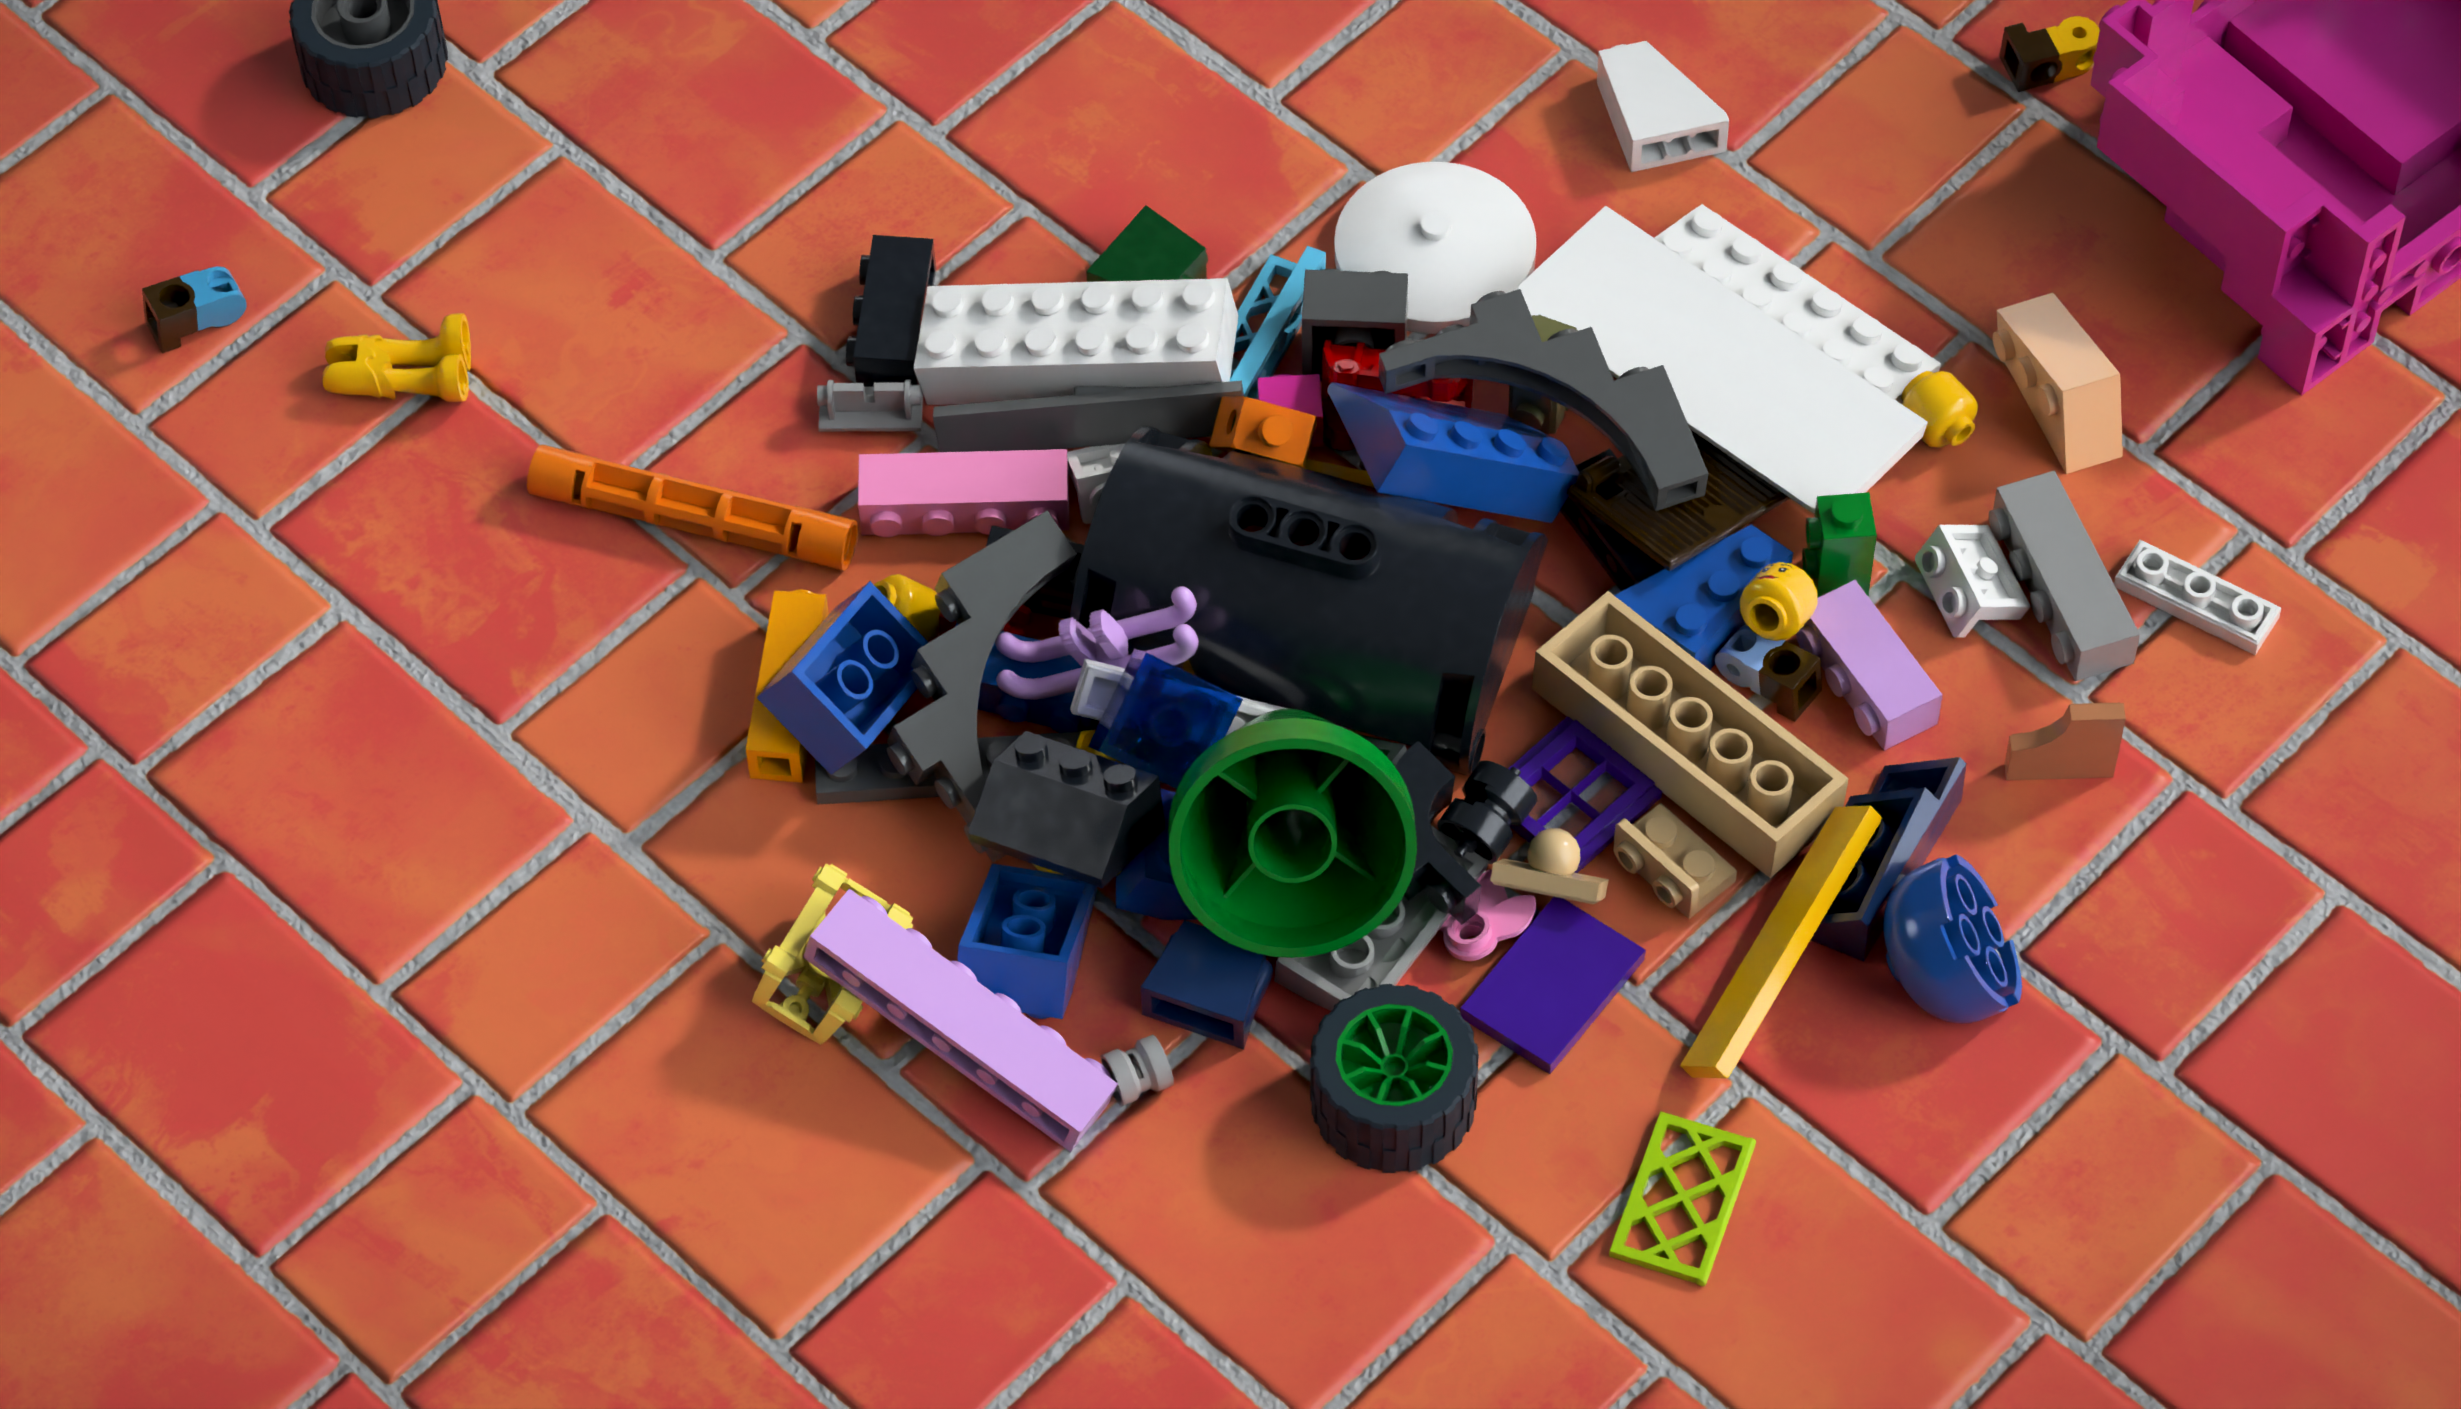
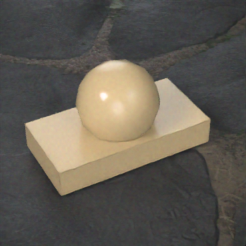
(1551, 870)

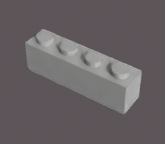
(2064, 576)

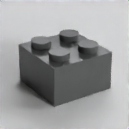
(1351, 310)

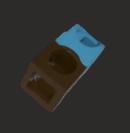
(191, 304)

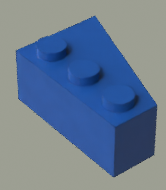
(1701, 598)

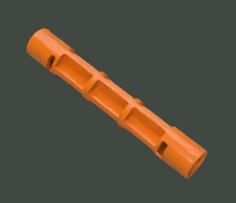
(692, 507)

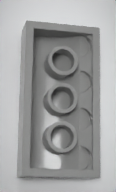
(1380, 955)

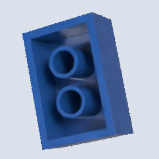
(846, 678)

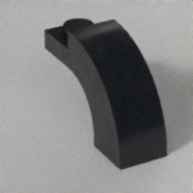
(1436, 871)

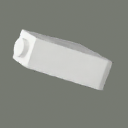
(1657, 108)

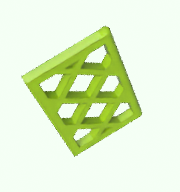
(1655, 1163)

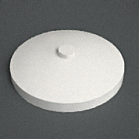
(1447, 230)

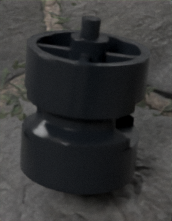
(1491, 804)

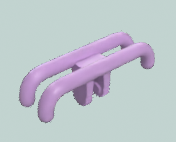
(1102, 642)

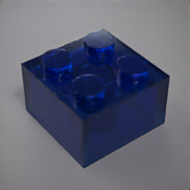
(1162, 718)

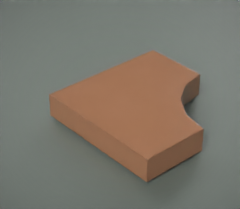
(2074, 746)

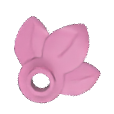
(1496, 920)

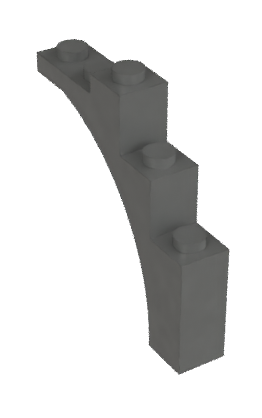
(1504, 347)
(982, 599)

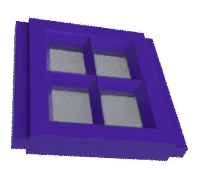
(1582, 788)

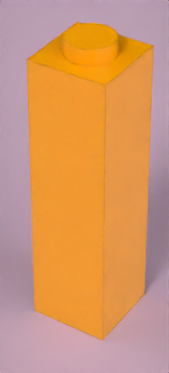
(770, 747)

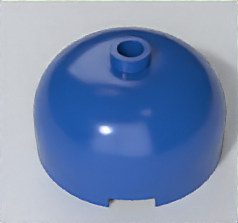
(1945, 943)

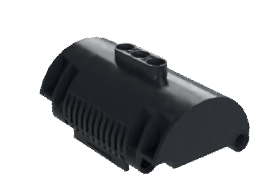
(1375, 644)

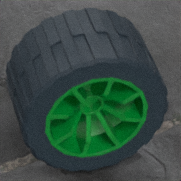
(1394, 1078)

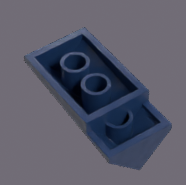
(1914, 809)

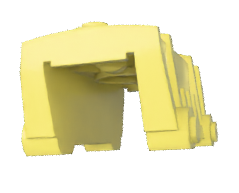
(789, 960)

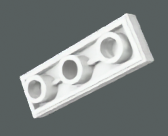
(2197, 597)

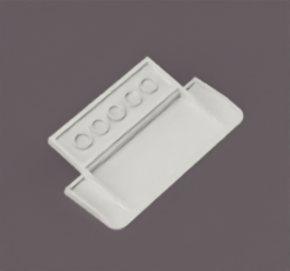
(1751, 346)

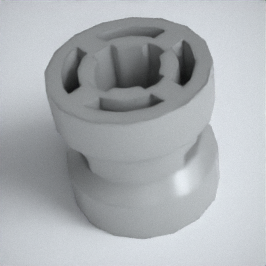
(1138, 1069)

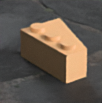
(2063, 380)

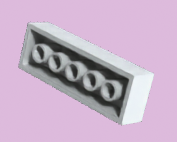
(1065, 335)

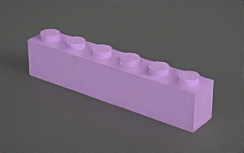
(960, 1019)

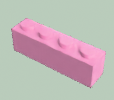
(961, 491)

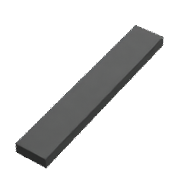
(1080, 418)

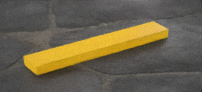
(1781, 942)

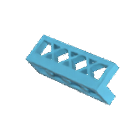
(1282, 322)

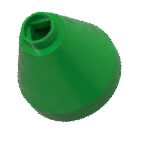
(1292, 836)

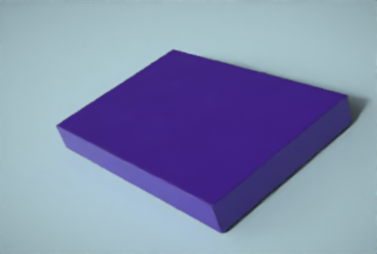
(1552, 984)

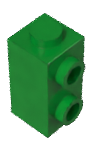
(1840, 542)

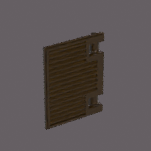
(1683, 530)

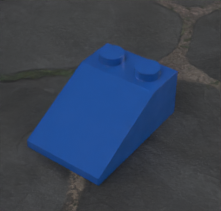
(1028, 937)

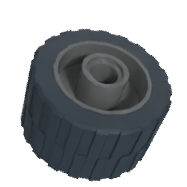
(369, 53)

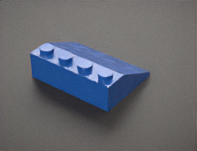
(1455, 454)

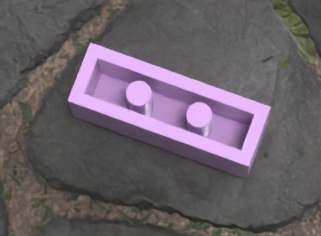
(1870, 667)

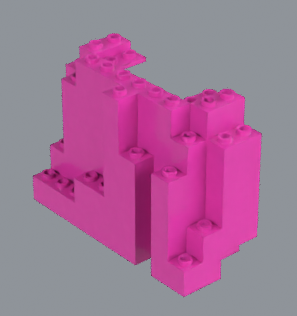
(2297, 155)

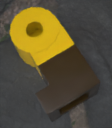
(2049, 53)

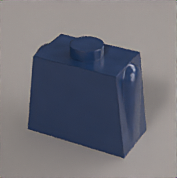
(1206, 985)

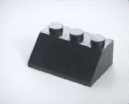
(1067, 809)

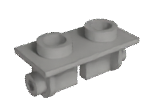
(870, 408)

